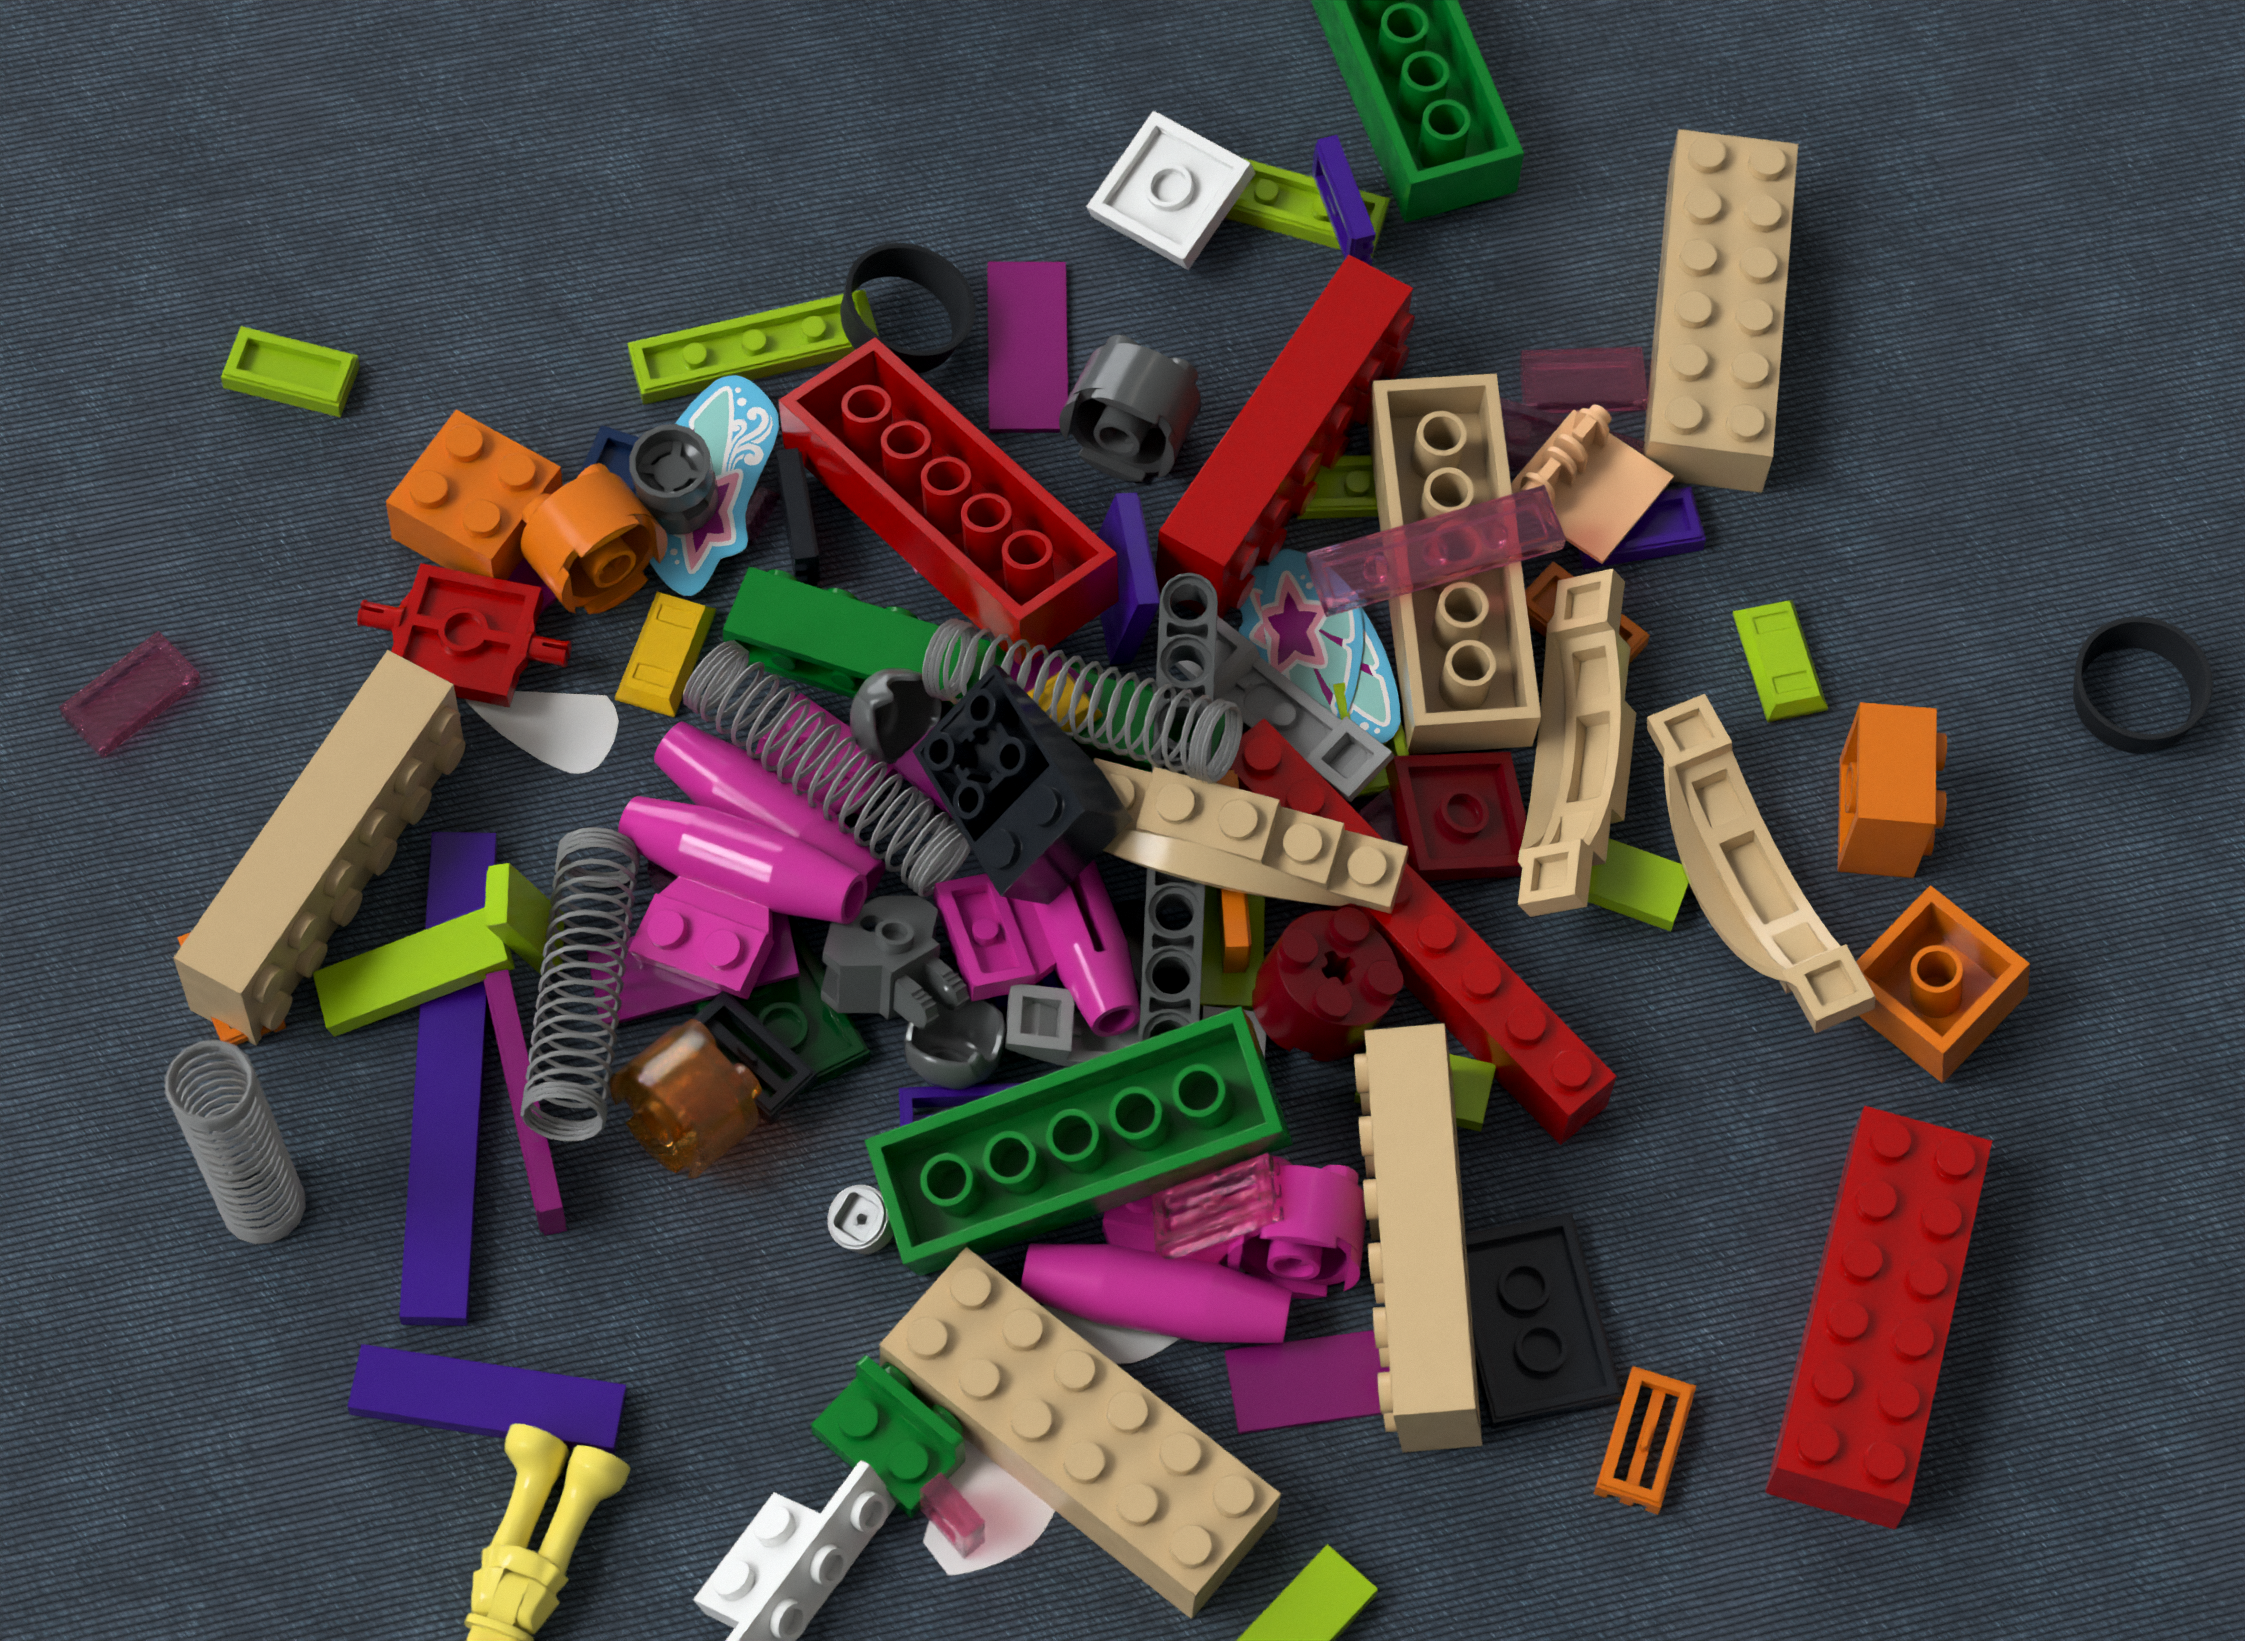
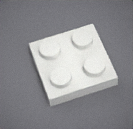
(1170, 190)

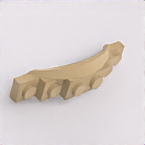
(1580, 745)
(1249, 842)
(1742, 874)

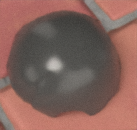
(892, 713)
(959, 1046)

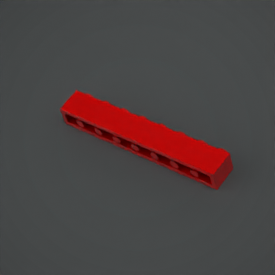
(1449, 963)

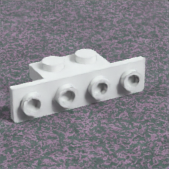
(794, 1559)

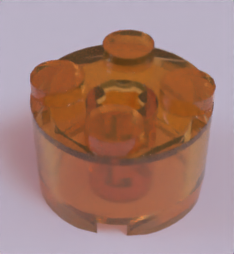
(687, 1099)

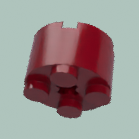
(1326, 984)

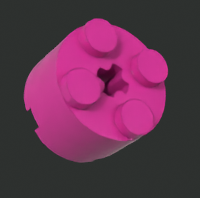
(1317, 1239)

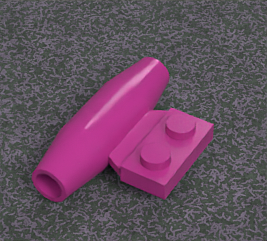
(728, 780)
(730, 879)
(1022, 941)
(1140, 1291)

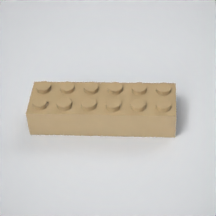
(1720, 310)
(1467, 641)
(322, 848)
(1422, 1238)
(1081, 1432)

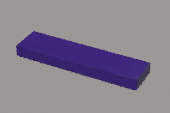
(484, 1397)

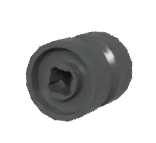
(675, 478)

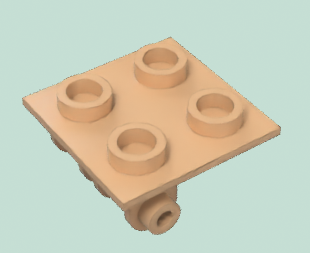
(1593, 481)

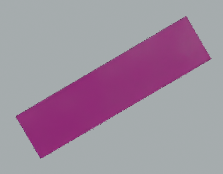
(515, 1063)

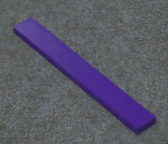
(447, 1106)

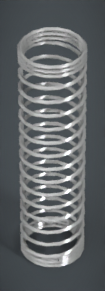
(1201, 735)
(933, 862)
(556, 1127)
(265, 1131)

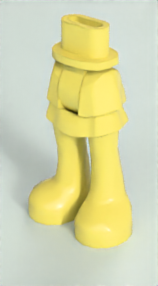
(515, 1585)

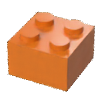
(469, 497)
(1890, 790)
(1940, 983)

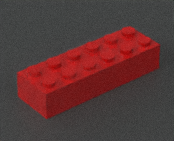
(1285, 433)
(949, 500)
(1879, 1318)

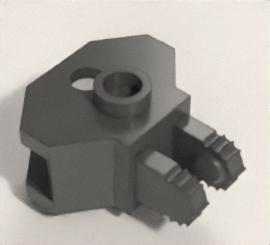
(894, 966)

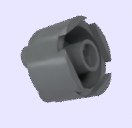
(1131, 409)

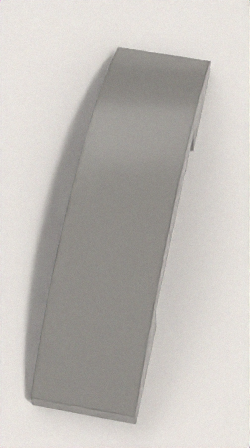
(1332, 746)
(1052, 1029)

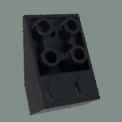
(1020, 790)

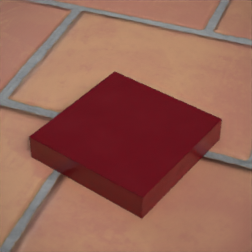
(1459, 814)

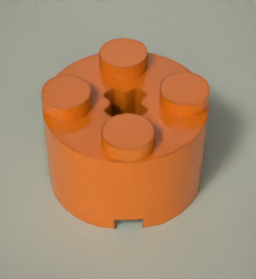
(591, 540)

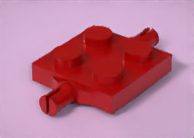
(468, 631)

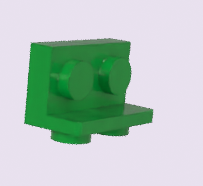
(892, 1431)

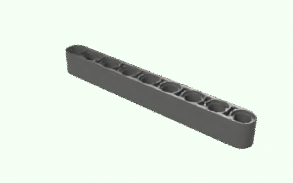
(1182, 948)

